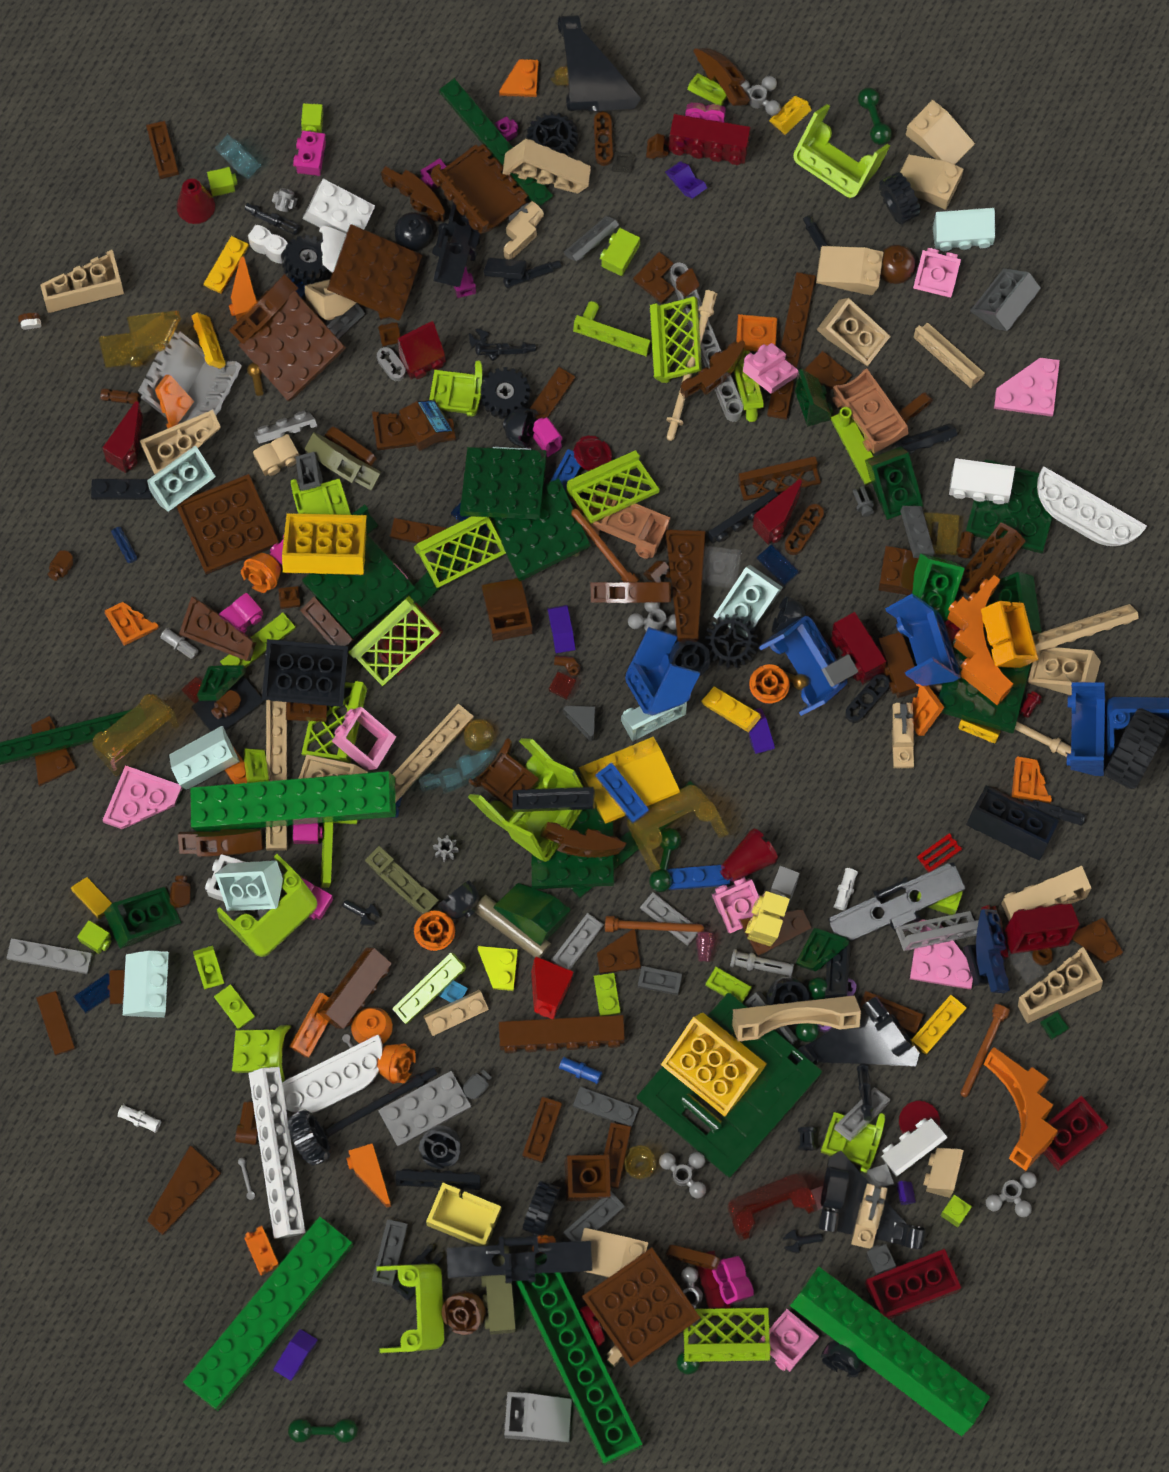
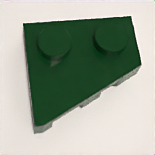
(218, 681)
(820, 949)

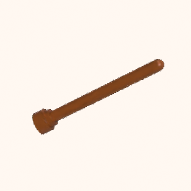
(626, 577)
(613, 923)
(999, 1014)

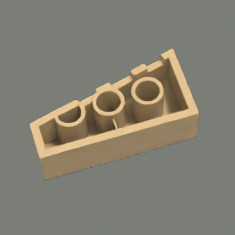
(546, 166)
(84, 284)
(1061, 889)
(1061, 987)

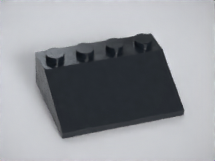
(304, 673)

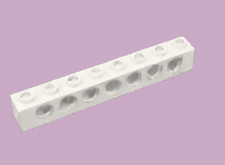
(276, 1152)

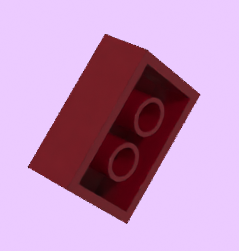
(854, 640)
(1041, 928)
(1077, 1129)

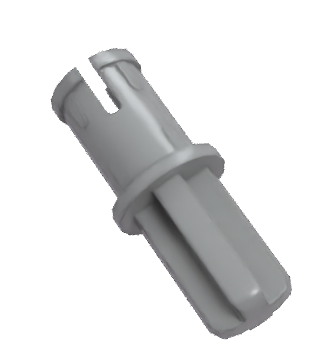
(179, 643)

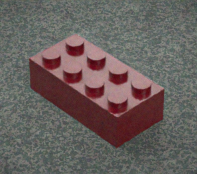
(709, 139)
(913, 1285)

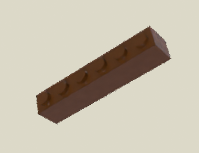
(561, 1033)

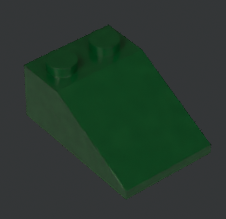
(812, 399)
(894, 481)
(533, 912)
(141, 917)

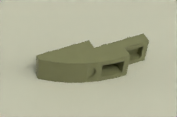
(342, 463)

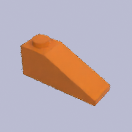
(242, 293)
(367, 1169)

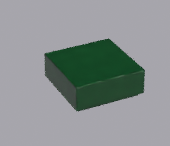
(1054, 1025)

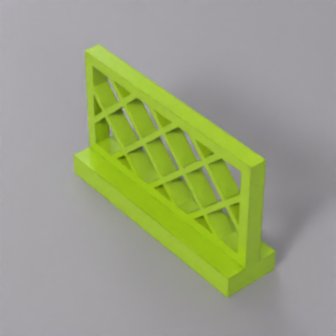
(660, 338)
(602, 475)
(448, 536)
(379, 632)
(356, 700)
(728, 1351)

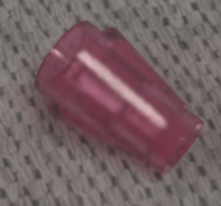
(705, 944)

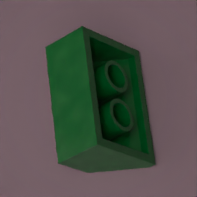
(1020, 588)

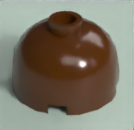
(897, 264)
(463, 1312)

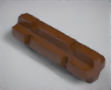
(119, 396)

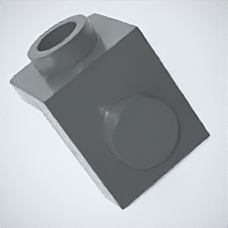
(880, 1259)

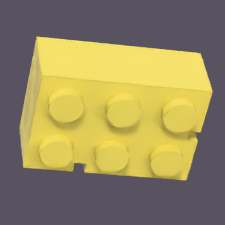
(766, 922)
(464, 1218)

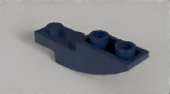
(989, 944)

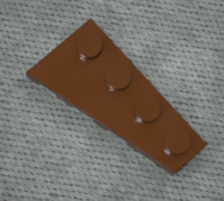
(392, 434)
(213, 630)
(184, 1188)

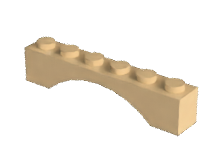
(832, 1012)

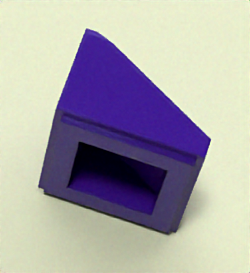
(906, 1193)

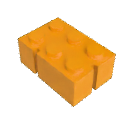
(1009, 634)

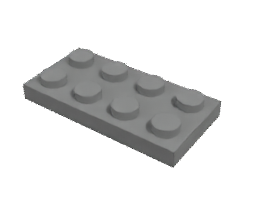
(424, 1108)

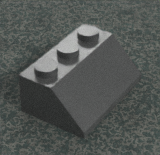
(1006, 298)

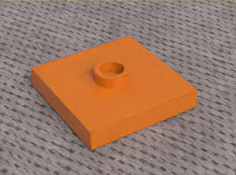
(756, 331)

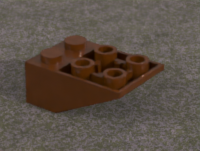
(507, 609)

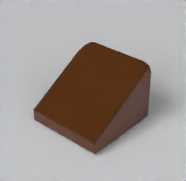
(687, 282)

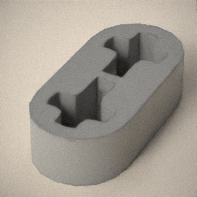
(387, 367)

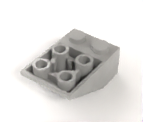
(537, 1417)

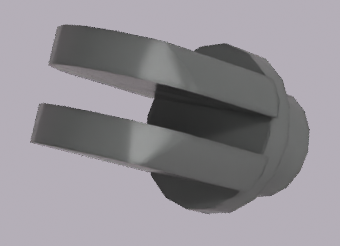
(865, 507)
(476, 1085)

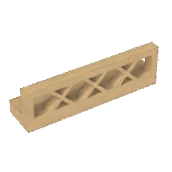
(948, 354)

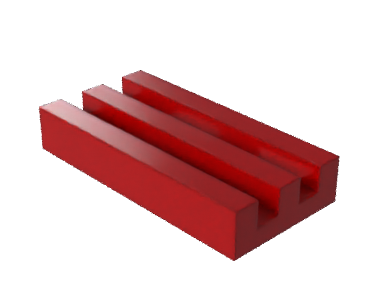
(953, 843)

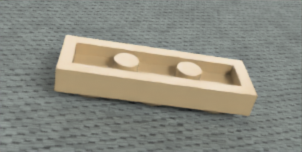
(455, 1012)

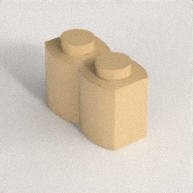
(276, 455)

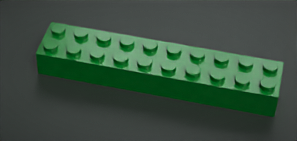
(293, 802)
(268, 1314)
(890, 1351)
(580, 1365)

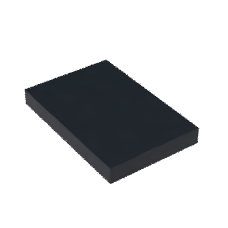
(249, 702)

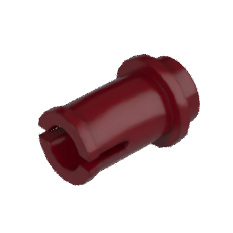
(1030, 704)

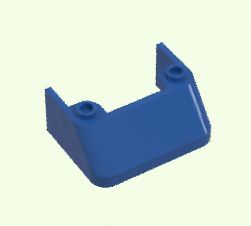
(928, 641)
(808, 655)
(654, 680)
(1120, 710)
(1087, 728)

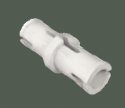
(845, 889)
(139, 1118)

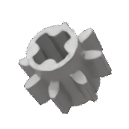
(284, 200)
(444, 853)

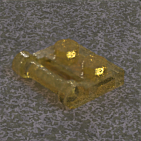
(947, 532)

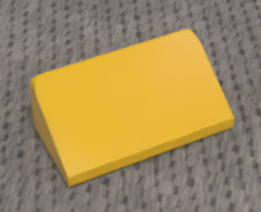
(790, 114)
(981, 731)
(91, 897)

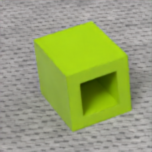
(312, 117)
(222, 181)
(94, 937)
(956, 1211)

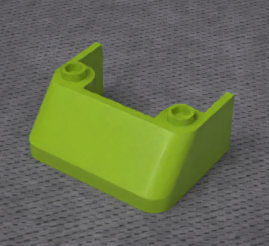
(830, 163)
(497, 810)
(529, 833)
(277, 923)
(429, 1305)

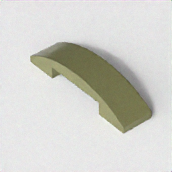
(400, 881)

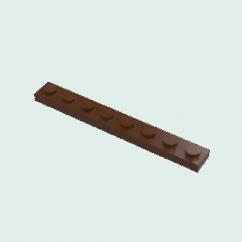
(792, 340)

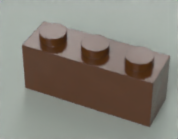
(897, 663)

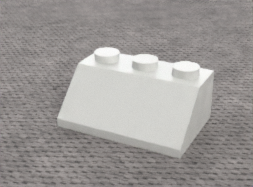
(981, 481)
(913, 1146)

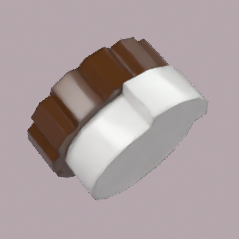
(29, 320)

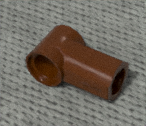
(247, 1129)

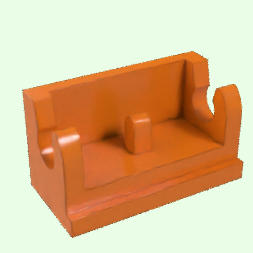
(261, 1251)

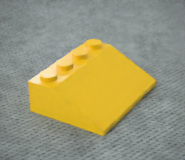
(324, 544)
(641, 767)
(713, 1063)

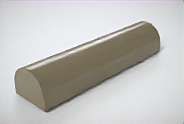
(488, 913)

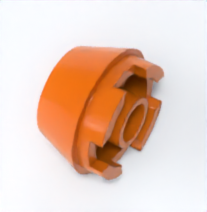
(262, 572)
(769, 683)
(434, 930)
(371, 1022)
(396, 1063)

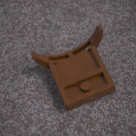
(505, 776)

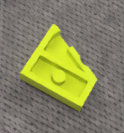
(500, 966)

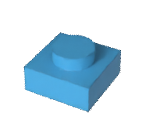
(453, 992)

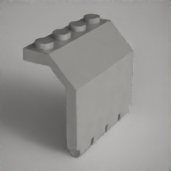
(188, 367)

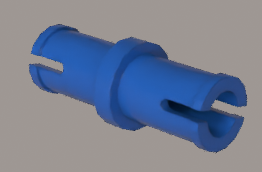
(580, 1070)

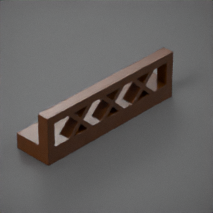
(775, 472)
(994, 562)

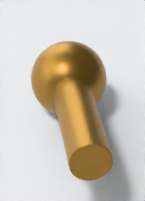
(254, 371)
(799, 681)

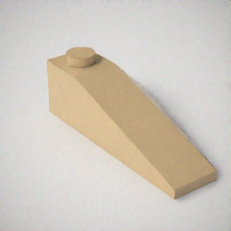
(173, 442)

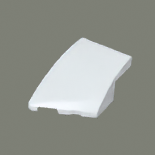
(331, 246)

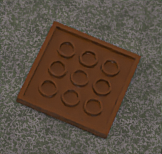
(374, 272)
(293, 347)
(227, 524)
(641, 1307)

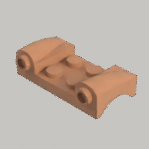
(871, 411)
(633, 524)

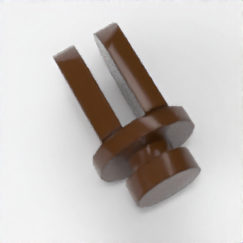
(60, 565)
(226, 704)
(180, 892)

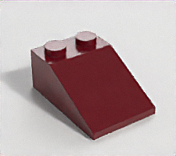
(421, 351)
(123, 444)
(773, 517)
(411, 645)

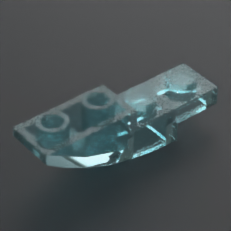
(467, 768)

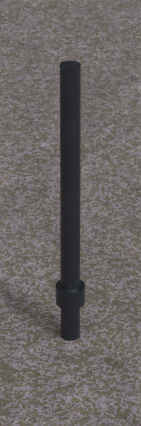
(416, 1081)

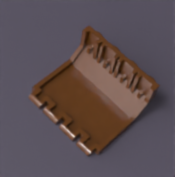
(480, 188)

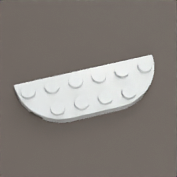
(1085, 511)
(334, 1078)

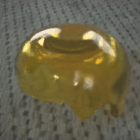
(478, 735)
(640, 1154)

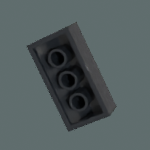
(1012, 822)

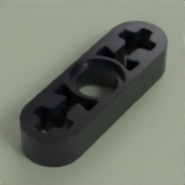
(853, 705)

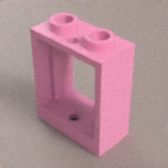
(380, 748)

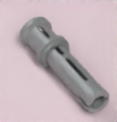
(786, 968)

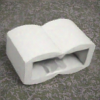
(265, 243)

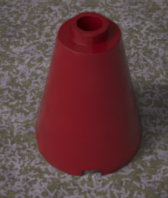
(194, 202)
(748, 857)

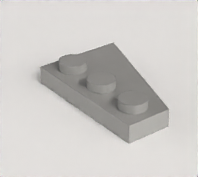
(291, 425)

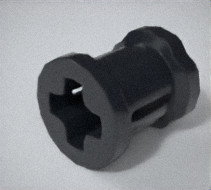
(807, 1138)

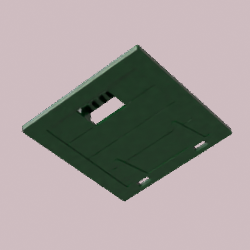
(753, 1116)

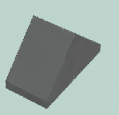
(308, 471)
(839, 670)
(583, 718)

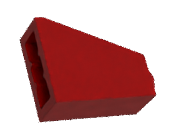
(549, 986)

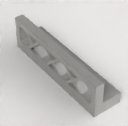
(937, 935)

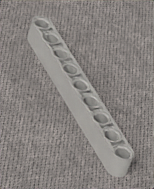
(708, 350)

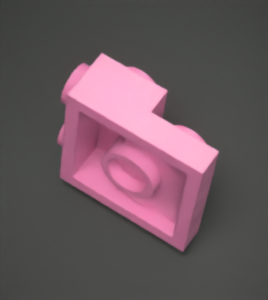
(937, 272)
(769, 368)
(735, 902)
(789, 1340)

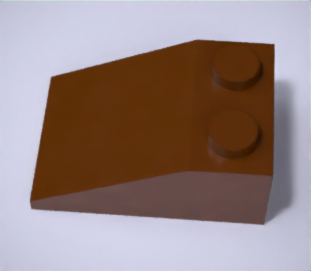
(897, 571)

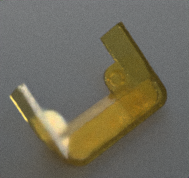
(147, 336)
(132, 730)
(646, 829)

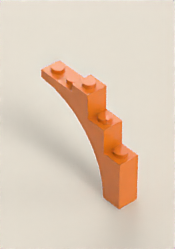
(978, 666)
(1032, 1107)

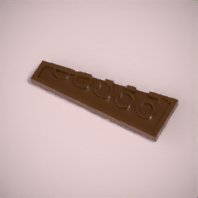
(686, 573)

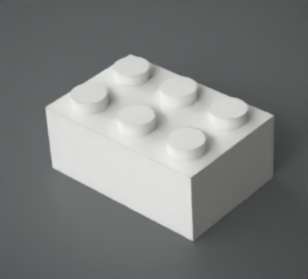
(337, 208)

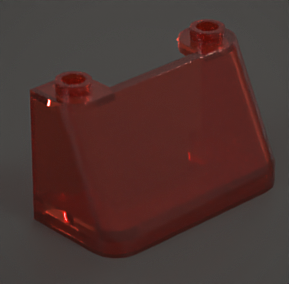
(790, 1187)

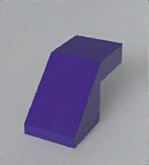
(685, 180)
(561, 629)
(760, 735)
(295, 1354)

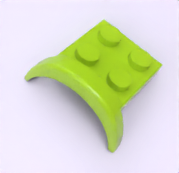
(458, 390)
(325, 499)
(259, 1049)
(861, 1148)

